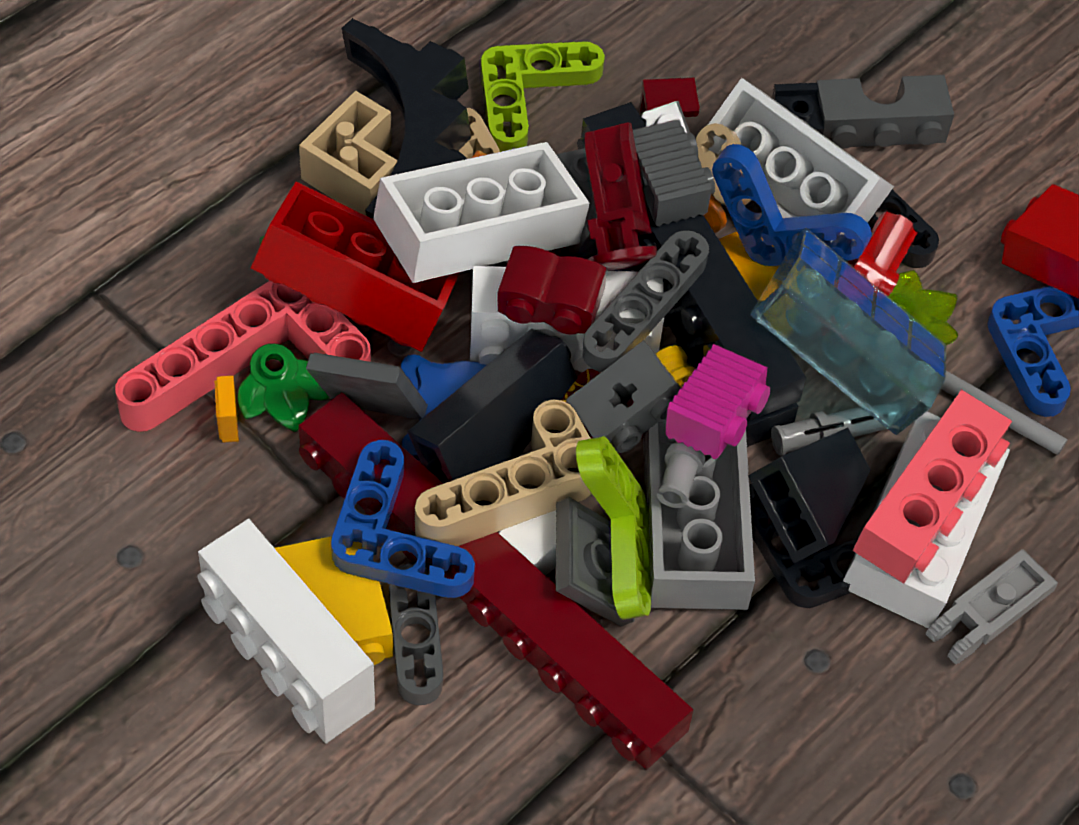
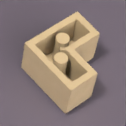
(348, 152)

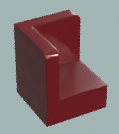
(665, 91)

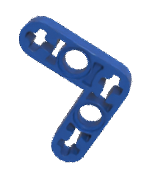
(778, 230)
(1030, 334)
(373, 532)

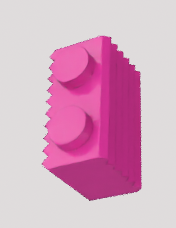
(717, 401)

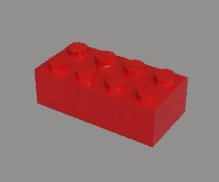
(349, 266)

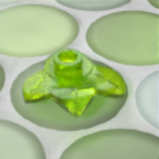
(927, 306)

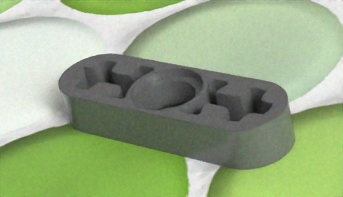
(407, 652)

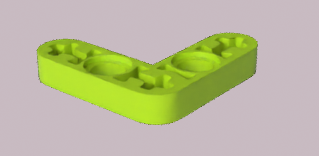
(521, 75)
(626, 506)

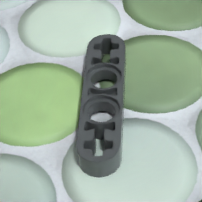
(643, 298)

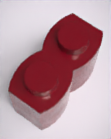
(551, 289)

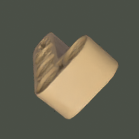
(450, 510)

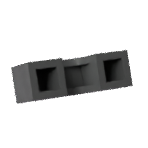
(917, 117)

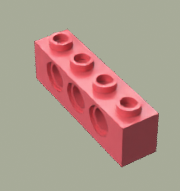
(888, 537)

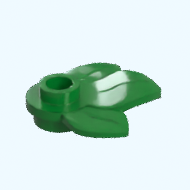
(282, 392)

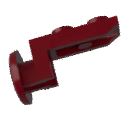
(617, 198)

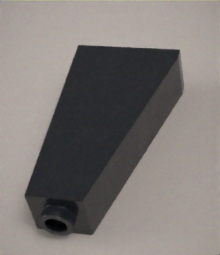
(495, 409)

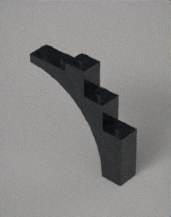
(424, 89)

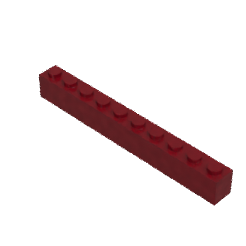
(517, 602)

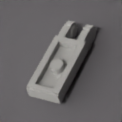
(994, 604)

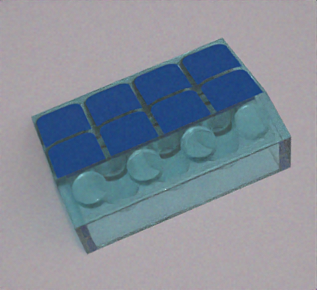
(853, 333)

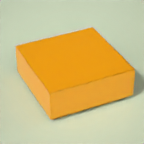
(226, 409)

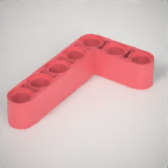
(237, 341)

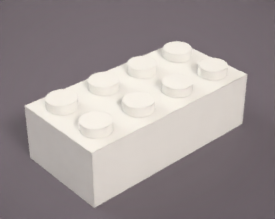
(800, 164)
(479, 209)
(495, 332)
(928, 591)
(286, 632)

